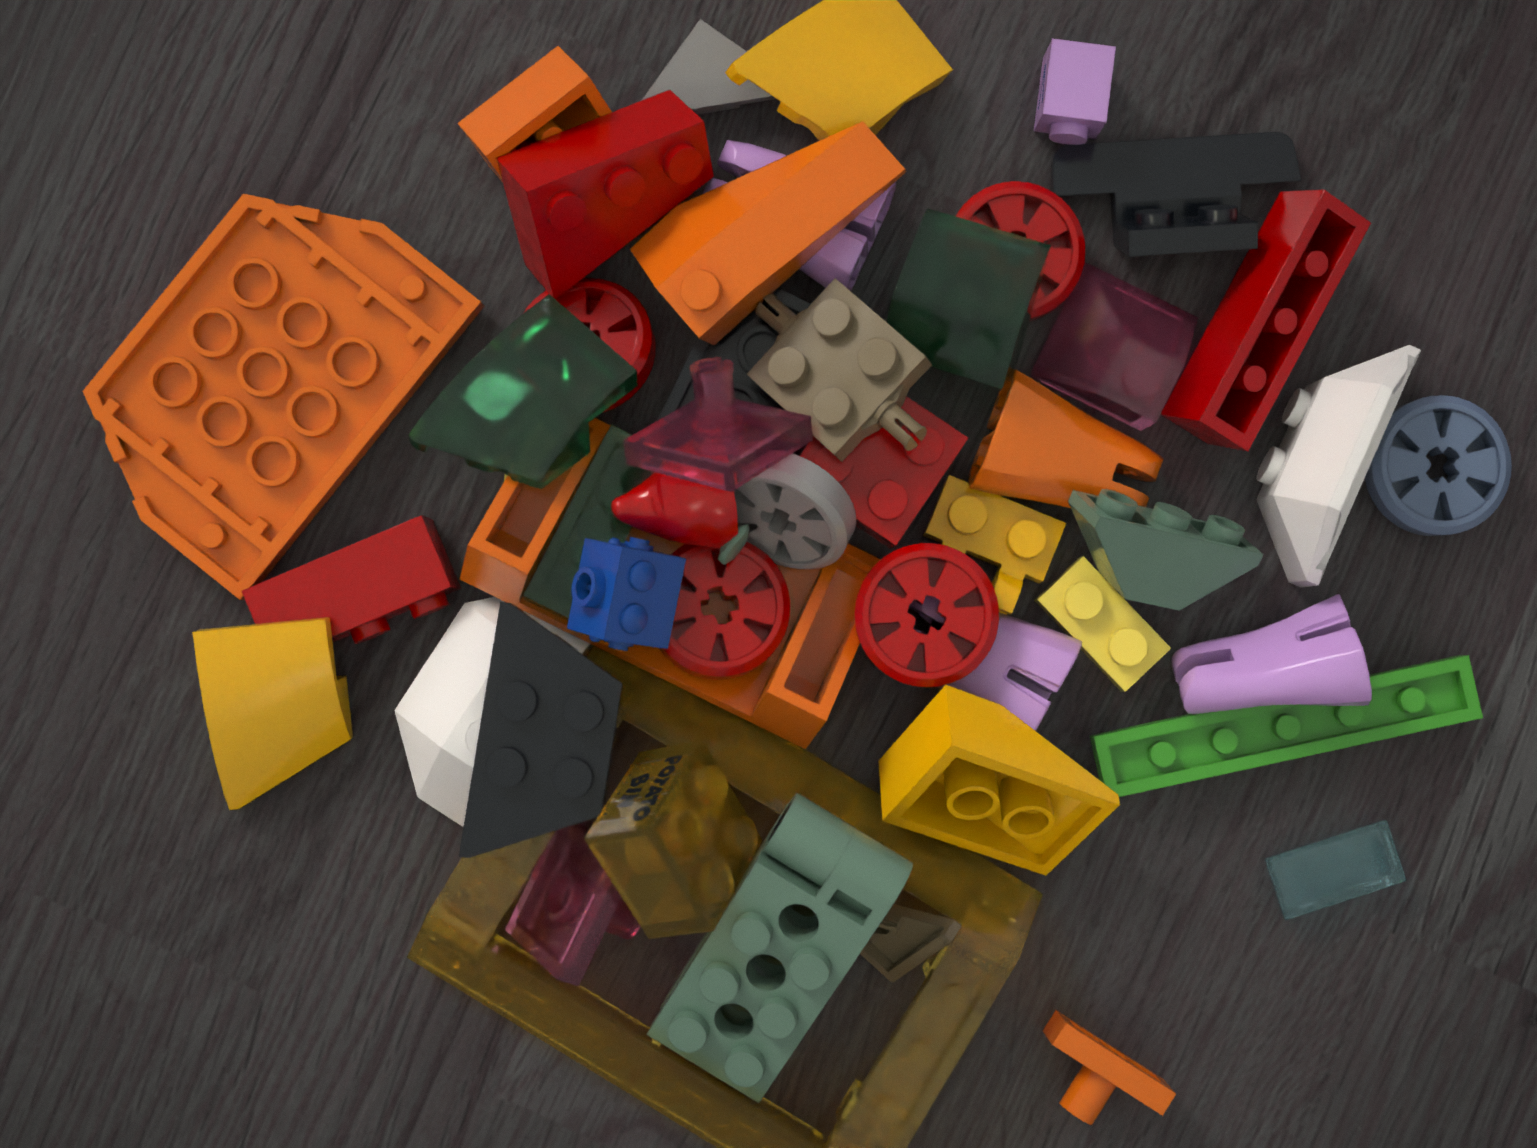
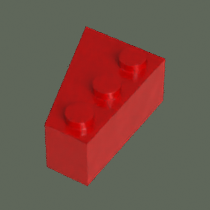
(602, 185)

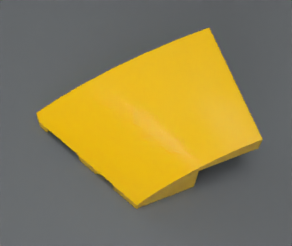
(843, 65)
(270, 702)

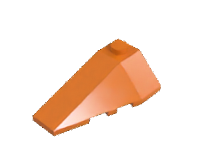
(753, 233)

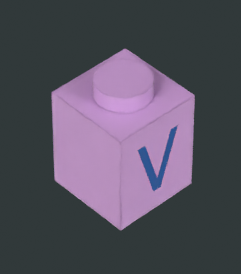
(1074, 91)

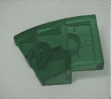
(528, 398)

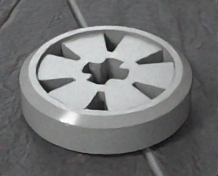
(797, 514)

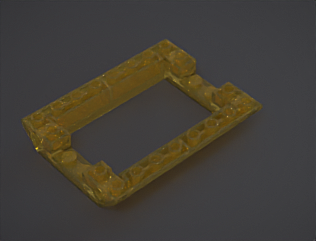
(921, 1051)

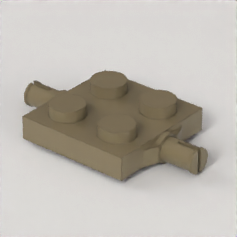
(840, 369)

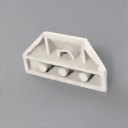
(1325, 459)
(445, 707)

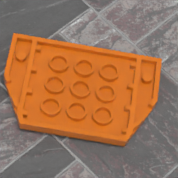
(270, 378)

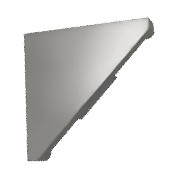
(699, 73)

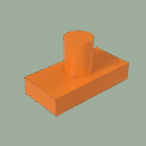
(1102, 1072)

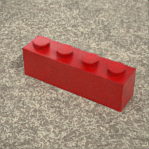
(1266, 318)

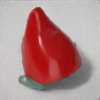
(684, 514)

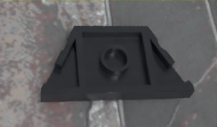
(540, 737)

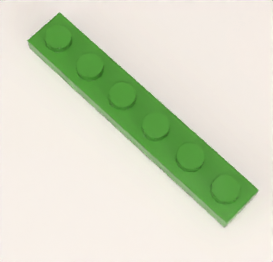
(1252, 737)

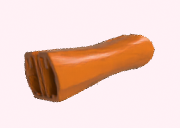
(1052, 447)

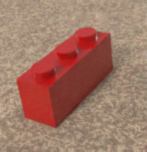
(363, 583)

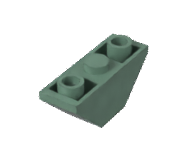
(1162, 551)

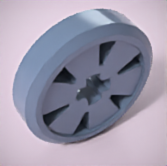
(1475, 467)

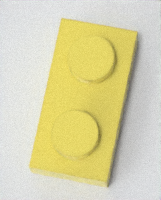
(1104, 622)

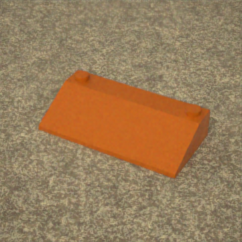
(784, 695)

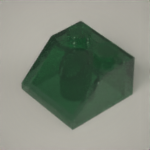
(968, 296)

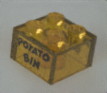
(674, 840)

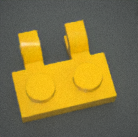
(997, 532)

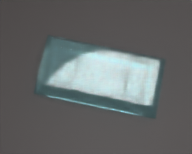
(1335, 869)

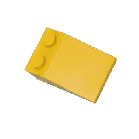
(989, 784)

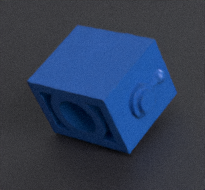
(625, 593)

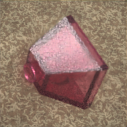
(1116, 348)

